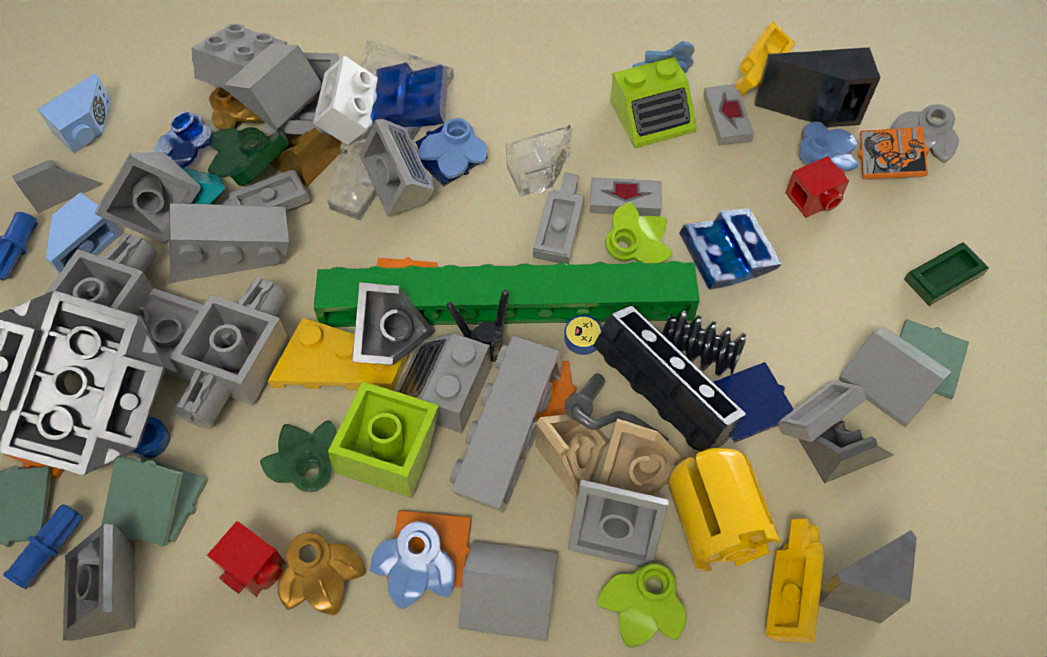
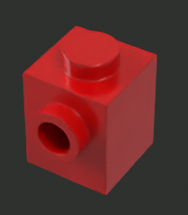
(817, 187)
(246, 560)

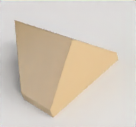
(570, 449)
(638, 459)

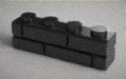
(668, 380)

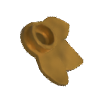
(229, 110)
(321, 579)

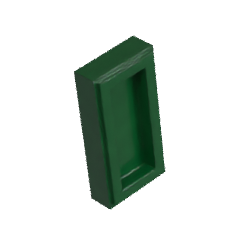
(946, 273)

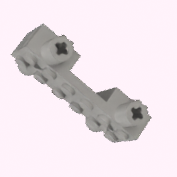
(214, 346)

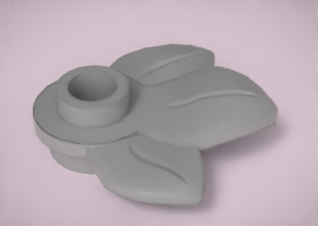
(937, 134)

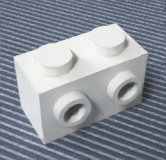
(346, 101)

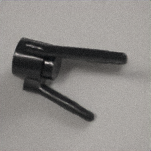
(485, 332)

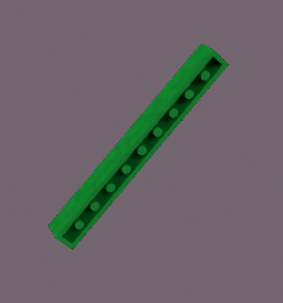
(535, 291)

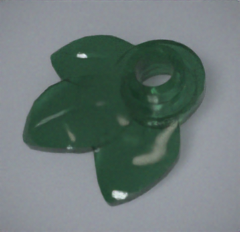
(233, 148)
(300, 453)

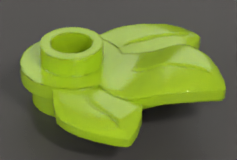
(640, 234)
(642, 610)

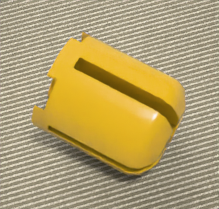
(721, 508)

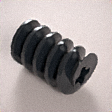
(704, 342)

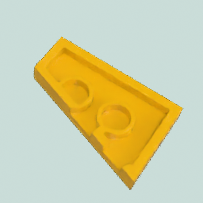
(324, 357)

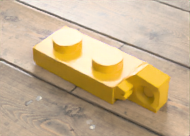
(770, 41)
(796, 585)

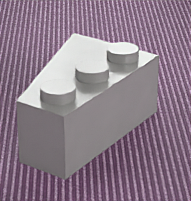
(224, 239)

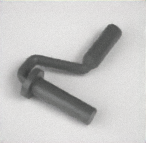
(580, 407)

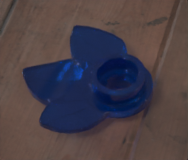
(185, 138)

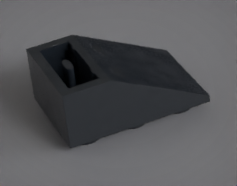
(820, 85)

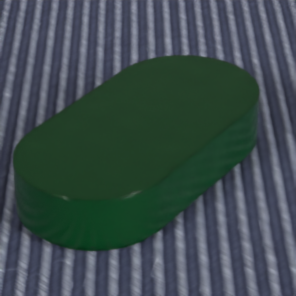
(259, 158)

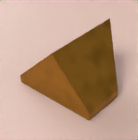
(308, 155)

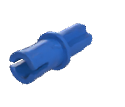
(14, 241)
(43, 546)

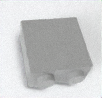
(228, 52)

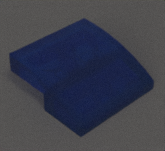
(411, 96)
(729, 248)

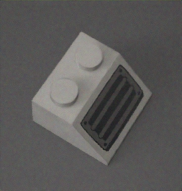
(395, 168)
(449, 374)

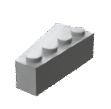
(506, 423)

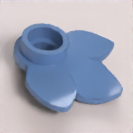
(682, 52)
(821, 142)
(454, 148)
(411, 570)

